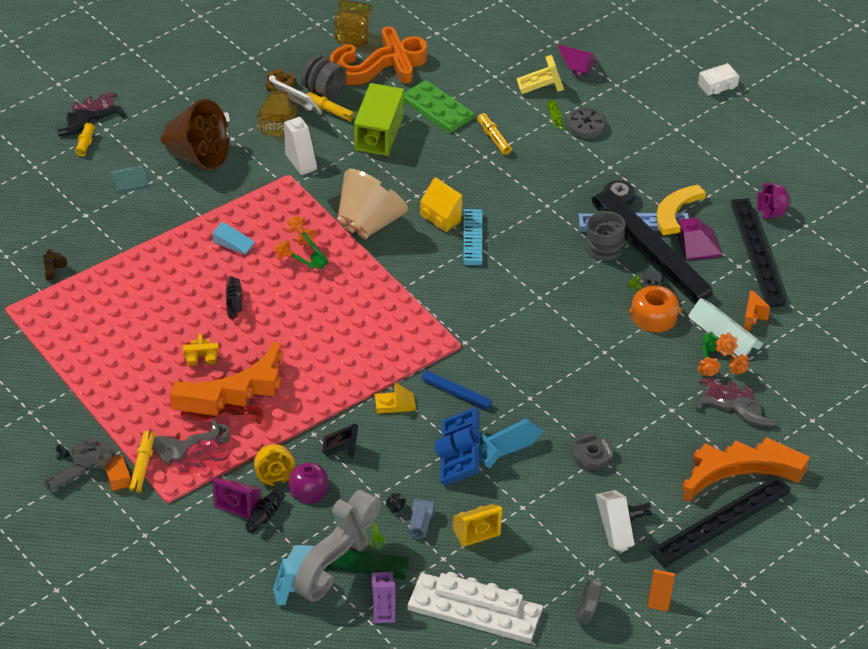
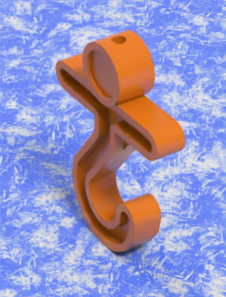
(401, 55)

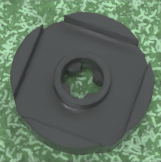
(92, 452)
(588, 460)

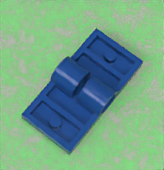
(459, 446)

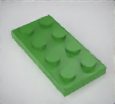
(437, 106)

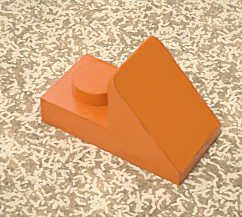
(755, 310)

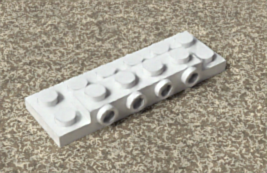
(476, 605)

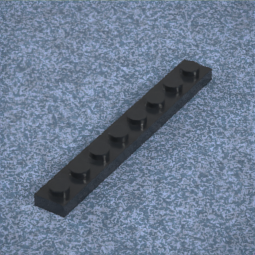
(758, 252)
(720, 521)

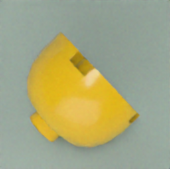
(273, 464)

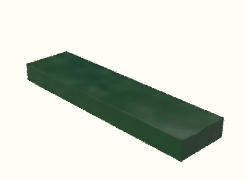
(370, 562)

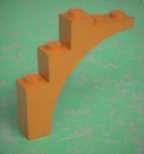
(236, 389)
(739, 459)

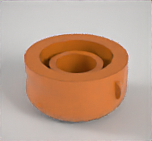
(655, 309)

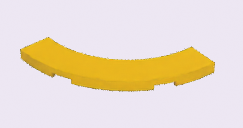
(672, 204)

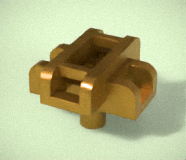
(287, 79)

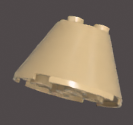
(367, 205)

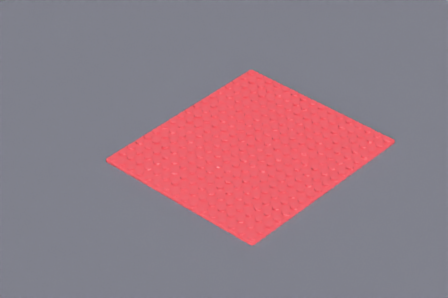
(124, 325)

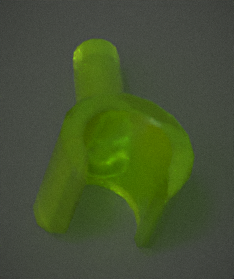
(377, 537)

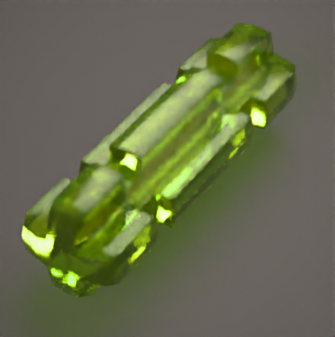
(555, 113)

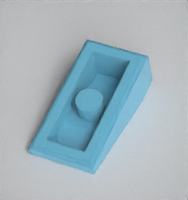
(232, 239)

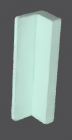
(714, 320)

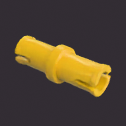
(85, 139)

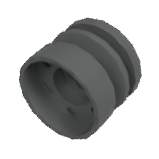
(323, 76)
(605, 235)

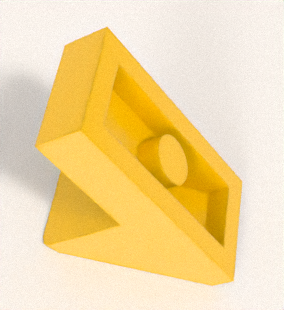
(398, 401)

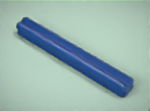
(456, 390)

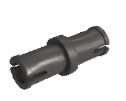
(64, 476)

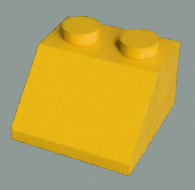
(441, 205)
(478, 524)

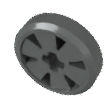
(586, 123)
(589, 601)

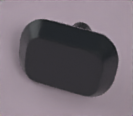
(62, 451)

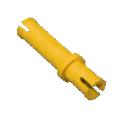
(324, 104)
(490, 129)
(144, 453)

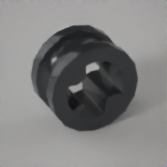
(395, 502)

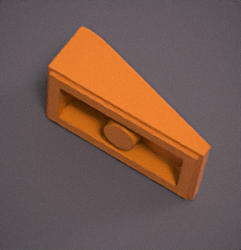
(117, 473)
(661, 590)

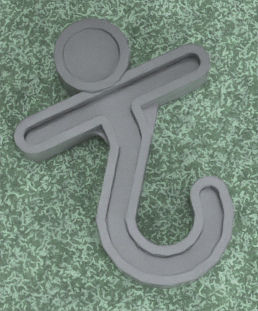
(351, 521)

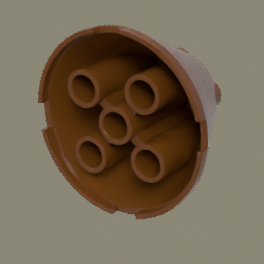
(198, 135)

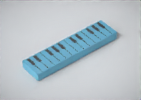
(472, 237)

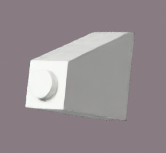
(299, 146)
(615, 519)

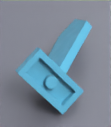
(288, 572)

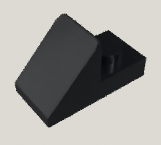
(652, 279)
(341, 440)

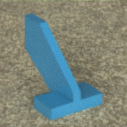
(507, 441)

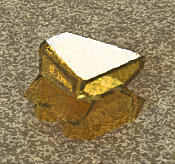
(352, 23)
(274, 113)

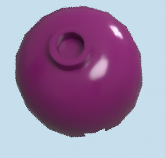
(773, 200)
(308, 483)

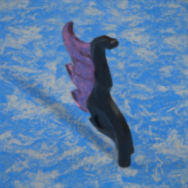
(90, 110)

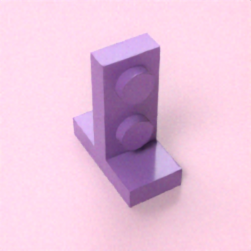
(383, 597)

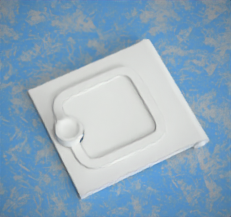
(296, 96)

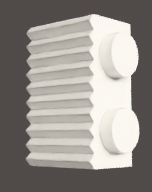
(718, 79)

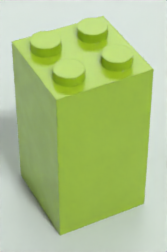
(378, 119)

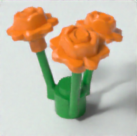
(306, 236)
(726, 345)

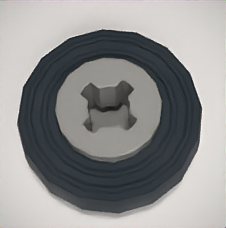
(623, 190)

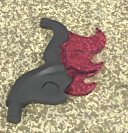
(734, 399)
(192, 450)

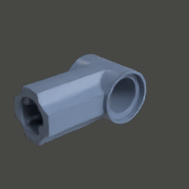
(421, 515)

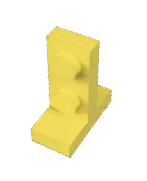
(541, 78)

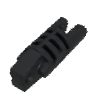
(234, 297)
(265, 510)

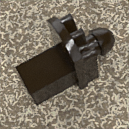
(52, 261)

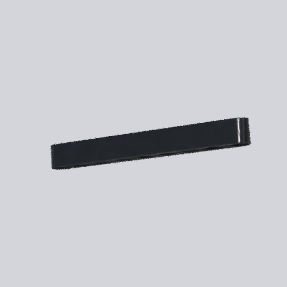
(655, 248)

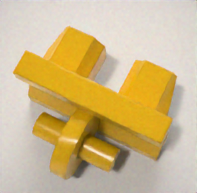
(201, 348)

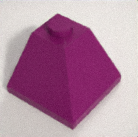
(577, 60)
(697, 240)
(235, 497)

